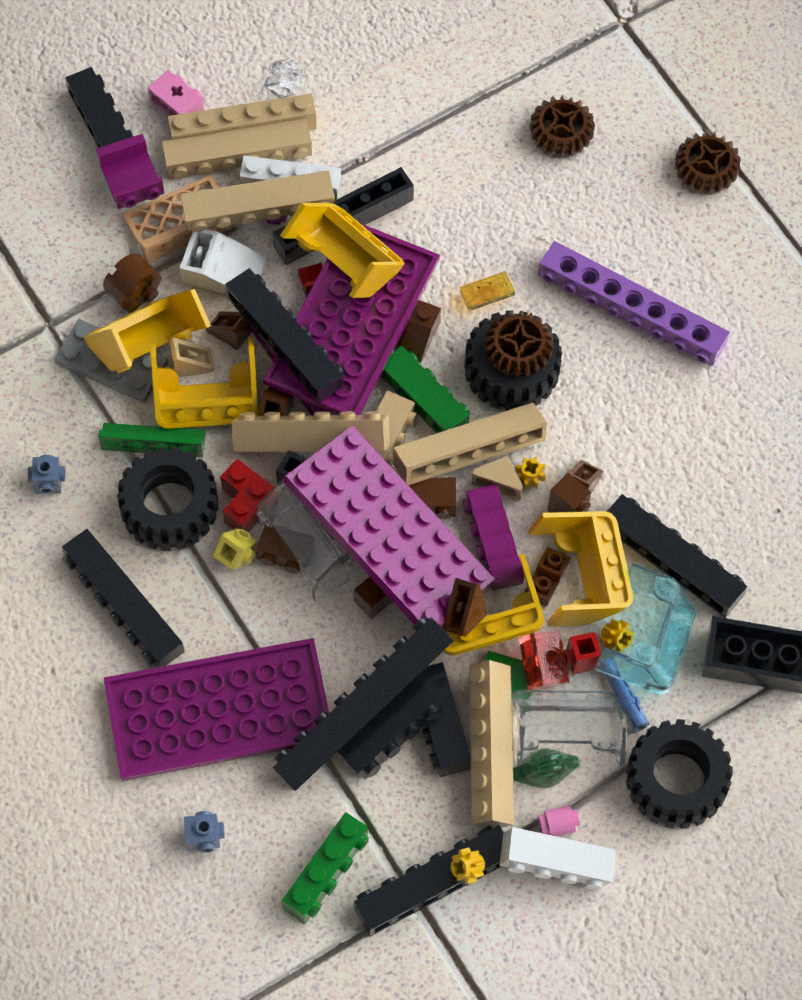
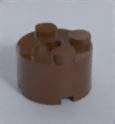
(132, 282)

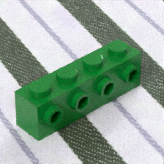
(325, 867)

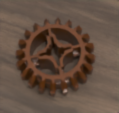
(563, 118)
(703, 171)
(500, 343)

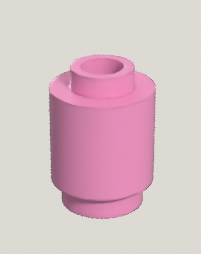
(558, 821)

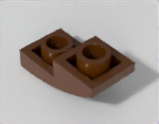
(549, 574)

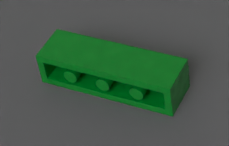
(432, 401)

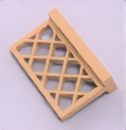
(165, 240)

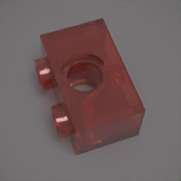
(544, 660)

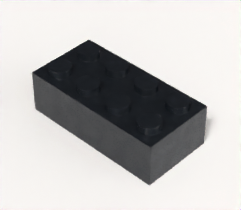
(754, 654)

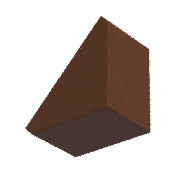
(230, 328)
(586, 474)
(465, 608)

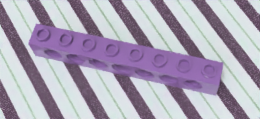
(626, 291)

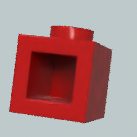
(582, 652)

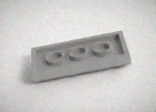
(79, 358)

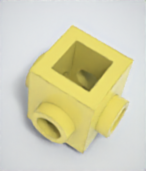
(235, 548)

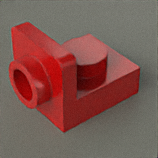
(308, 276)

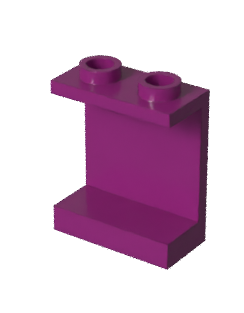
(129, 172)

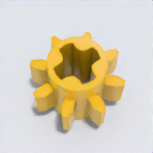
(535, 473)
(617, 635)
(467, 865)

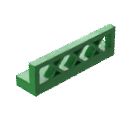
(145, 438)

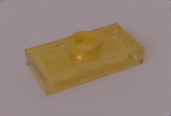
(487, 291)

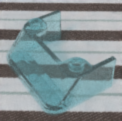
(647, 664)

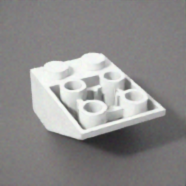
(217, 259)

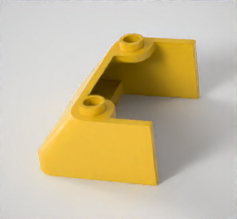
(345, 243)
(157, 323)
(203, 403)
(600, 560)
(521, 620)

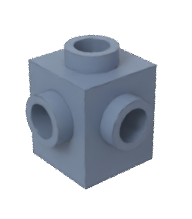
(46, 474)
(203, 832)

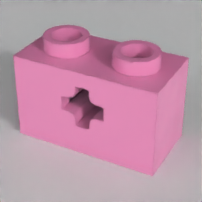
(174, 96)

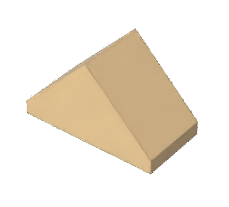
(190, 358)
(500, 473)

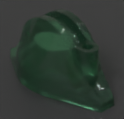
(545, 768)

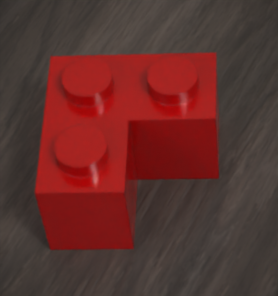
(247, 492)

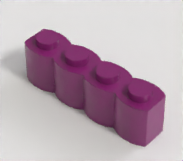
(494, 536)

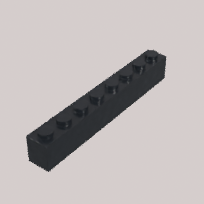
(363, 703)

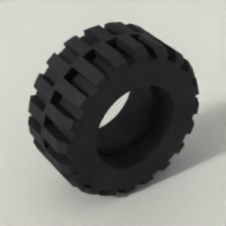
(504, 389)
(160, 469)
(686, 741)

